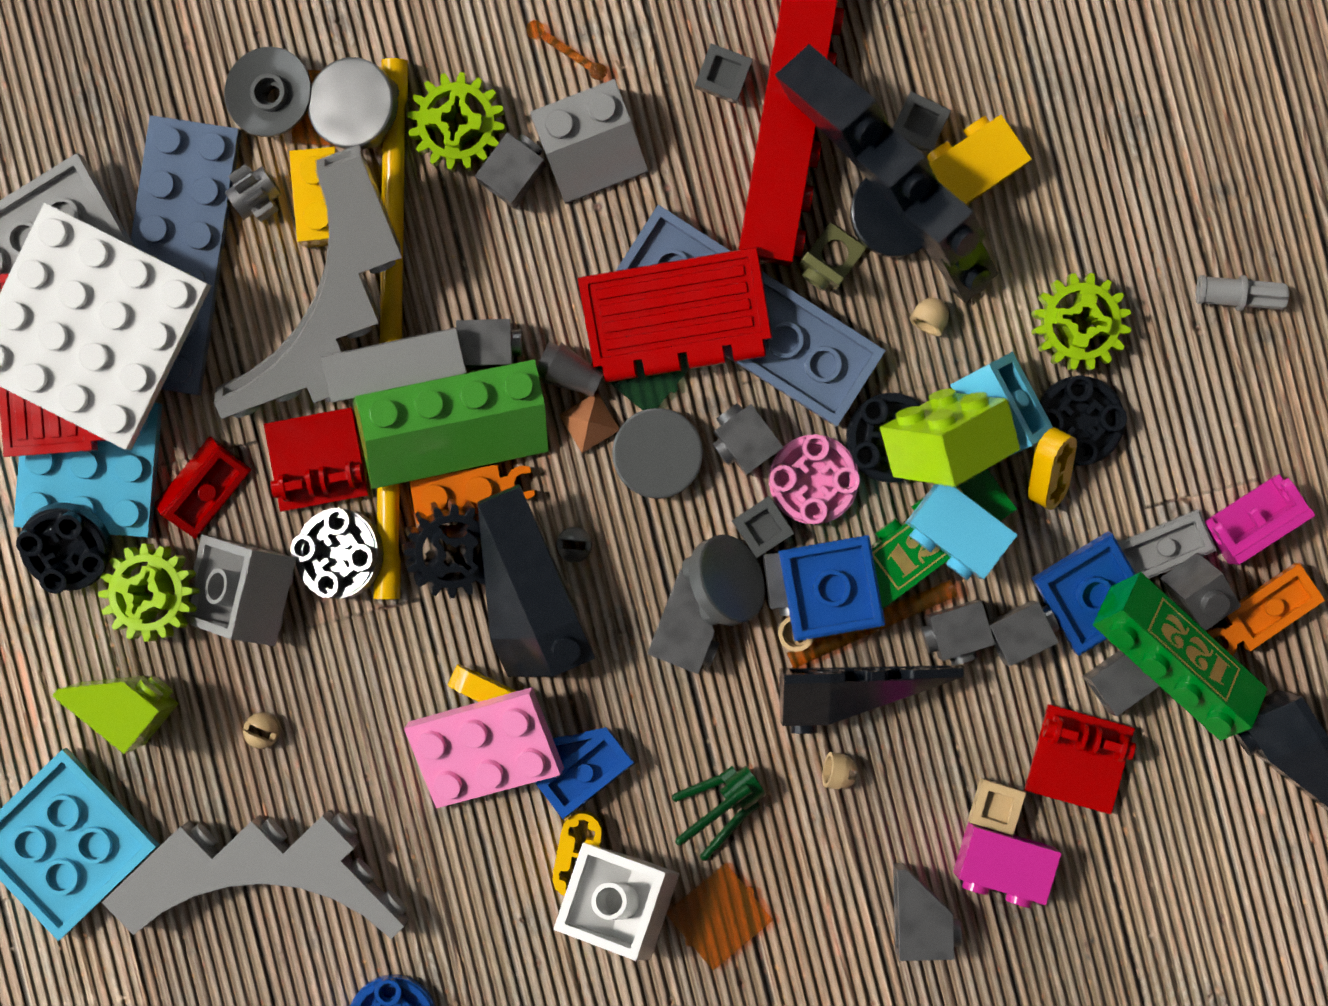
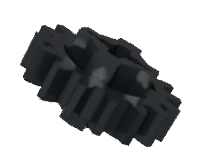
(440, 562)

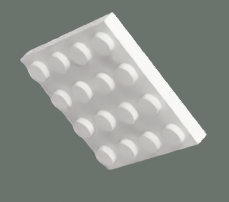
(92, 325)

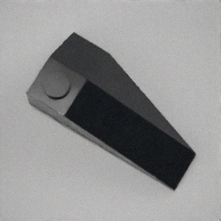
(527, 600)
(836, 693)
(1291, 743)

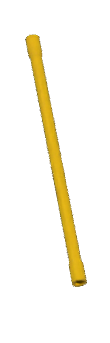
(391, 301)

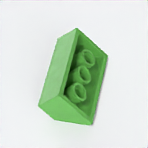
(452, 423)

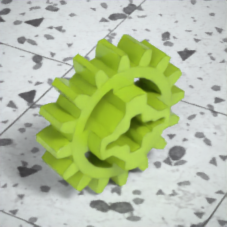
(436, 120)
(1084, 302)
(132, 591)

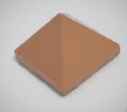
(589, 422)

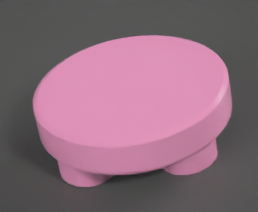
(813, 479)

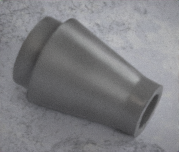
(568, 370)

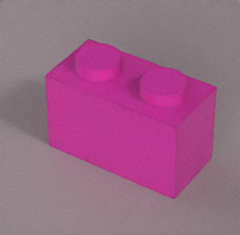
(1006, 864)

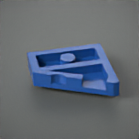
(589, 764)

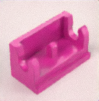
(1258, 519)

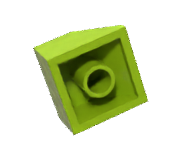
(120, 709)

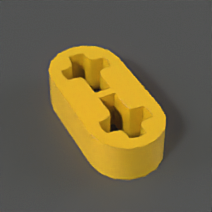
(1052, 468)
(476, 684)
(567, 842)

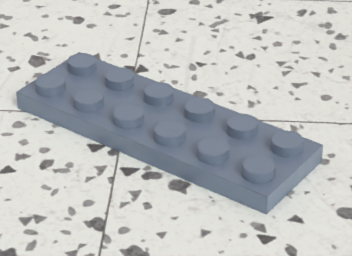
(185, 220)
(810, 351)

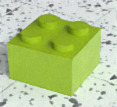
(950, 437)

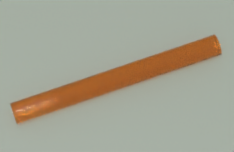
(892, 615)

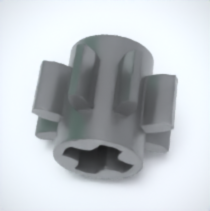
(253, 192)

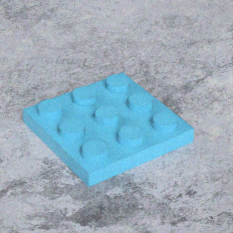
(108, 482)
(67, 844)

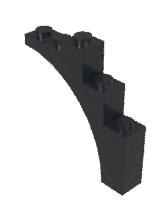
(894, 168)

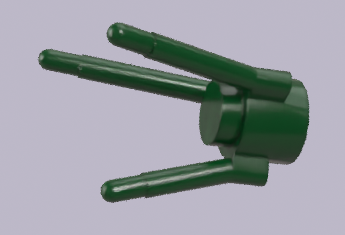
(740, 792)

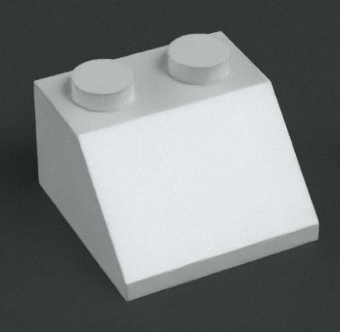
(616, 902)

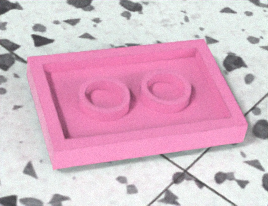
(484, 748)

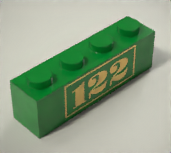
(904, 563)
(1180, 656)

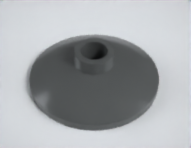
(251, 82)

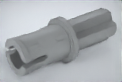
(1241, 293)

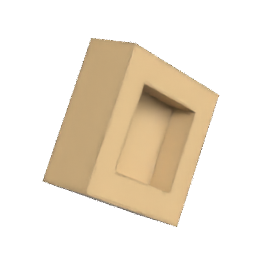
(996, 806)

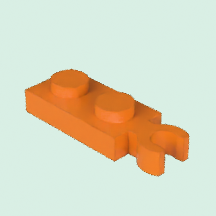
(463, 486)
(1269, 609)

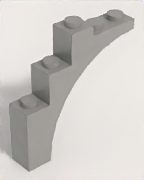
(343, 305)
(257, 855)

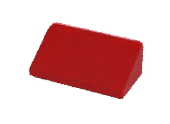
(202, 487)

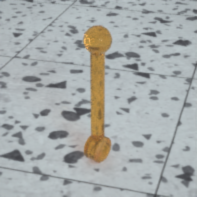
(536, 31)

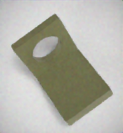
(818, 271)

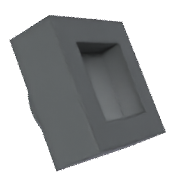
(723, 73)
(921, 121)
(762, 526)

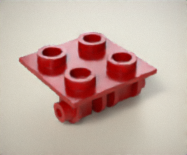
(315, 459)
(1080, 759)

